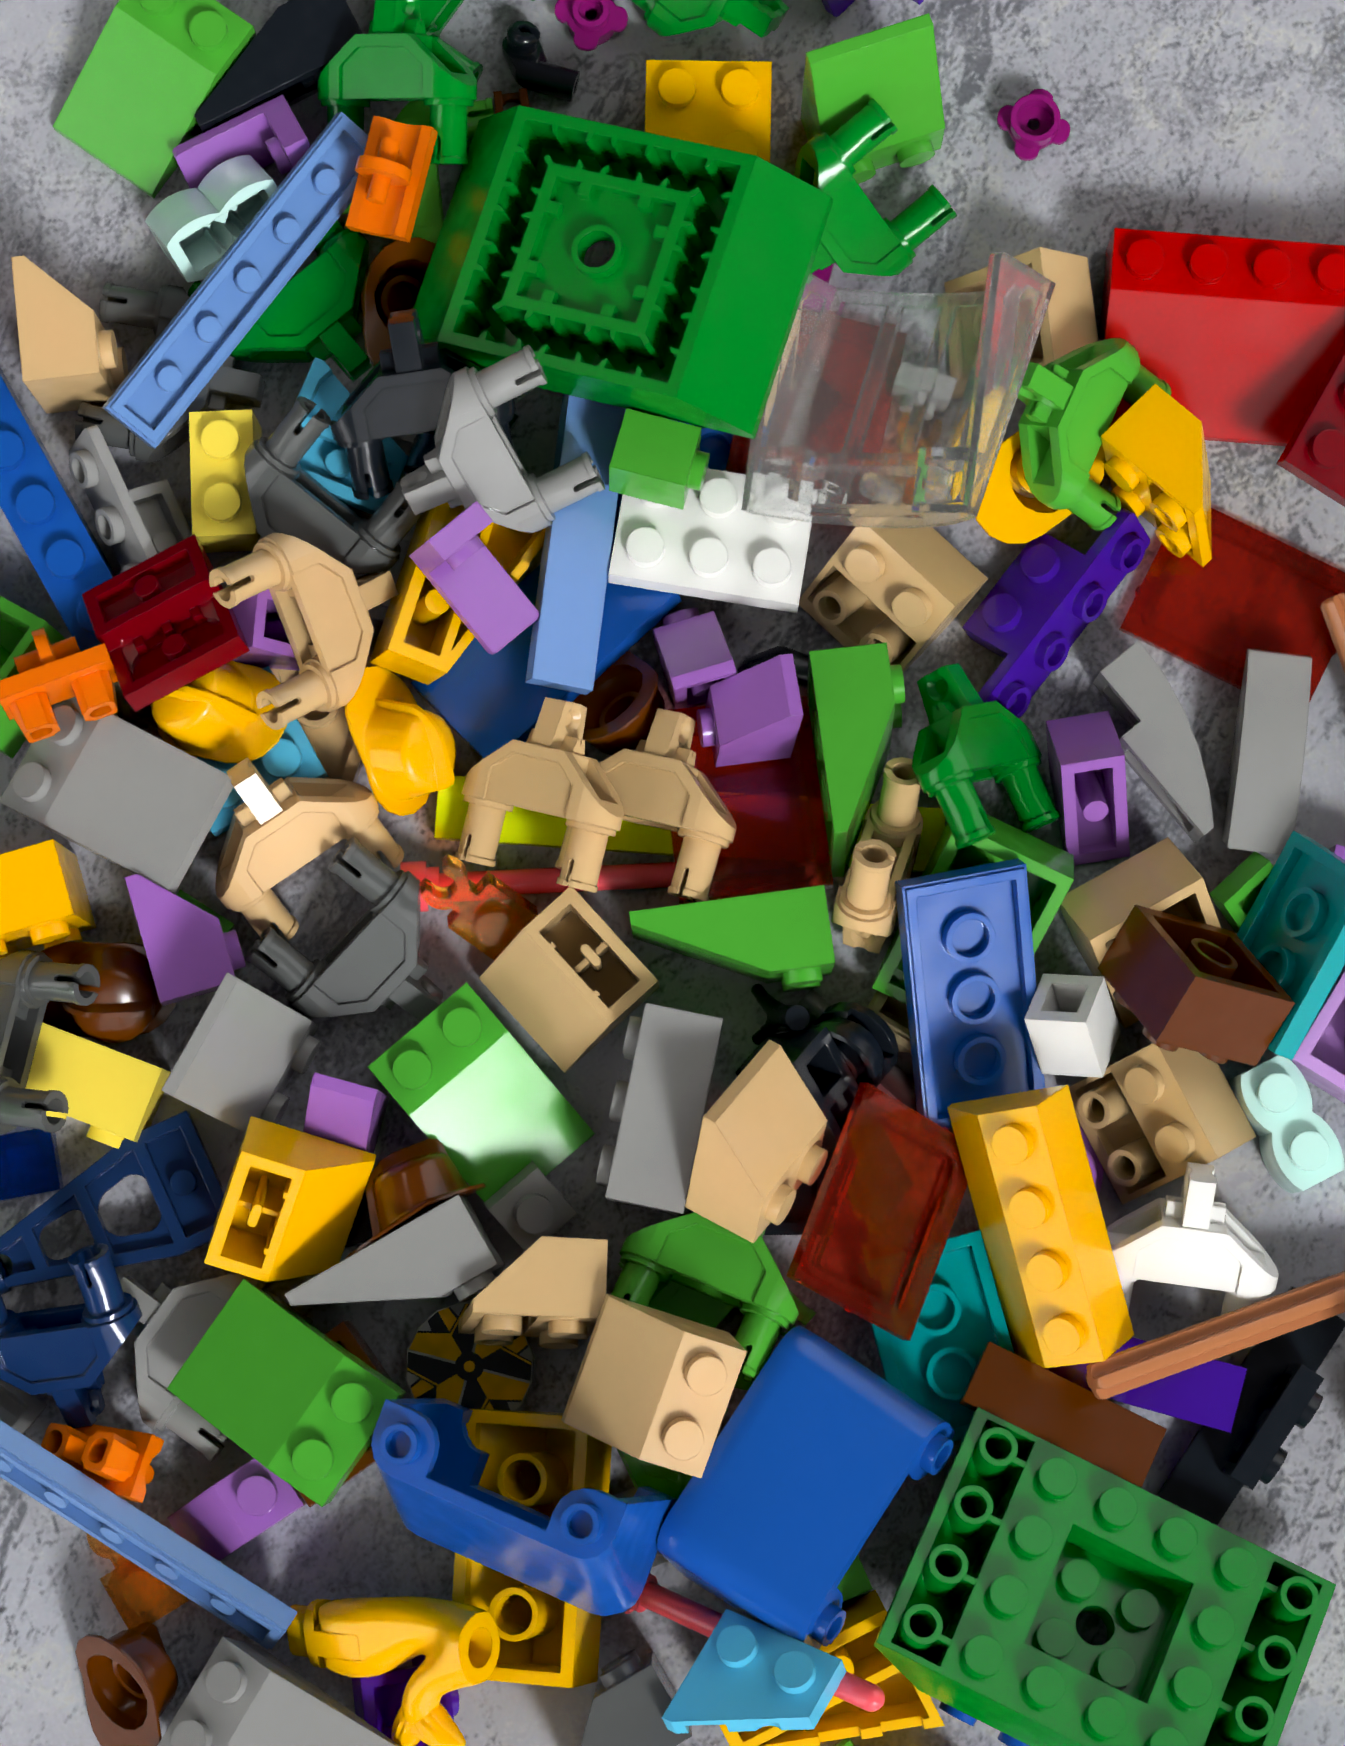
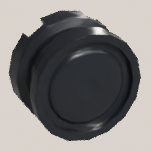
(862, 1040)

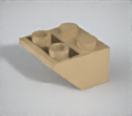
(892, 590)
(568, 979)
(1157, 1116)
(544, 1294)

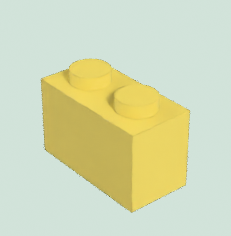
(219, 488)
(100, 1084)

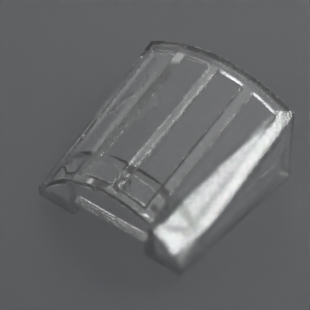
(894, 401)

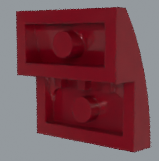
(164, 623)

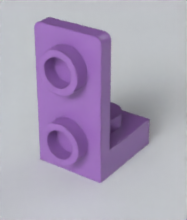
(265, 132)
(475, 581)

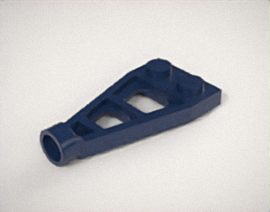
(180, 1180)

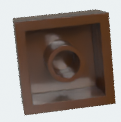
(1194, 987)

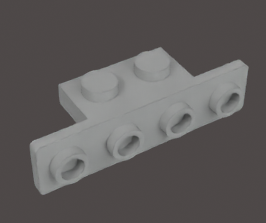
(130, 521)

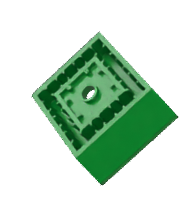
(684, 309)
(1029, 1536)

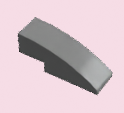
(1160, 738)
(1268, 751)

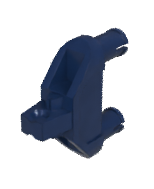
(70, 1345)

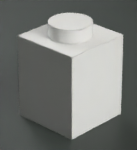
(1072, 1025)

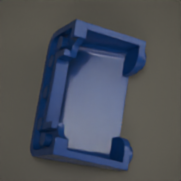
(800, 1486)
(586, 1554)

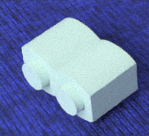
(204, 221)
(1293, 1140)

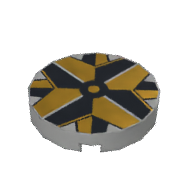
(469, 1374)

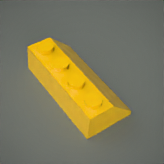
(1042, 1226)
(536, 1464)

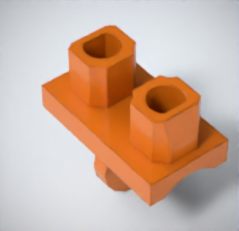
(391, 179)
(55, 675)
(107, 1455)

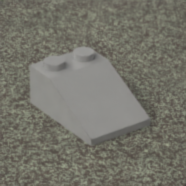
(119, 794)
(243, 1056)
(425, 1259)
(260, 1701)

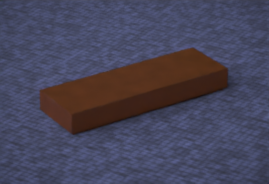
(1063, 1414)

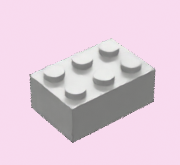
(660, 1108)

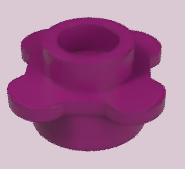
(588, 32)
(1038, 107)

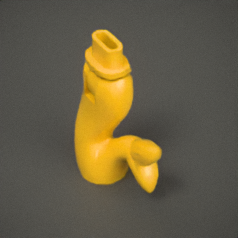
(380, 1633)

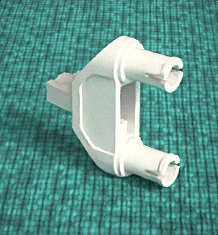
(1192, 1245)

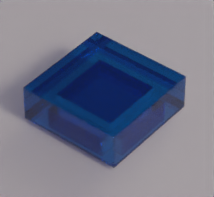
(29, 1164)

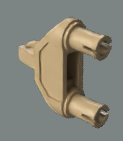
(321, 614)
(549, 778)
(668, 793)
(285, 829)
(883, 855)

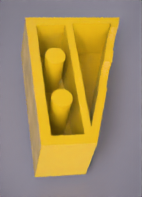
(420, 629)
(903, 1702)

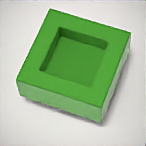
(1240, 889)

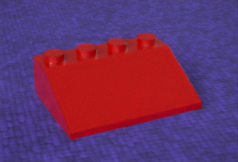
(1228, 324)

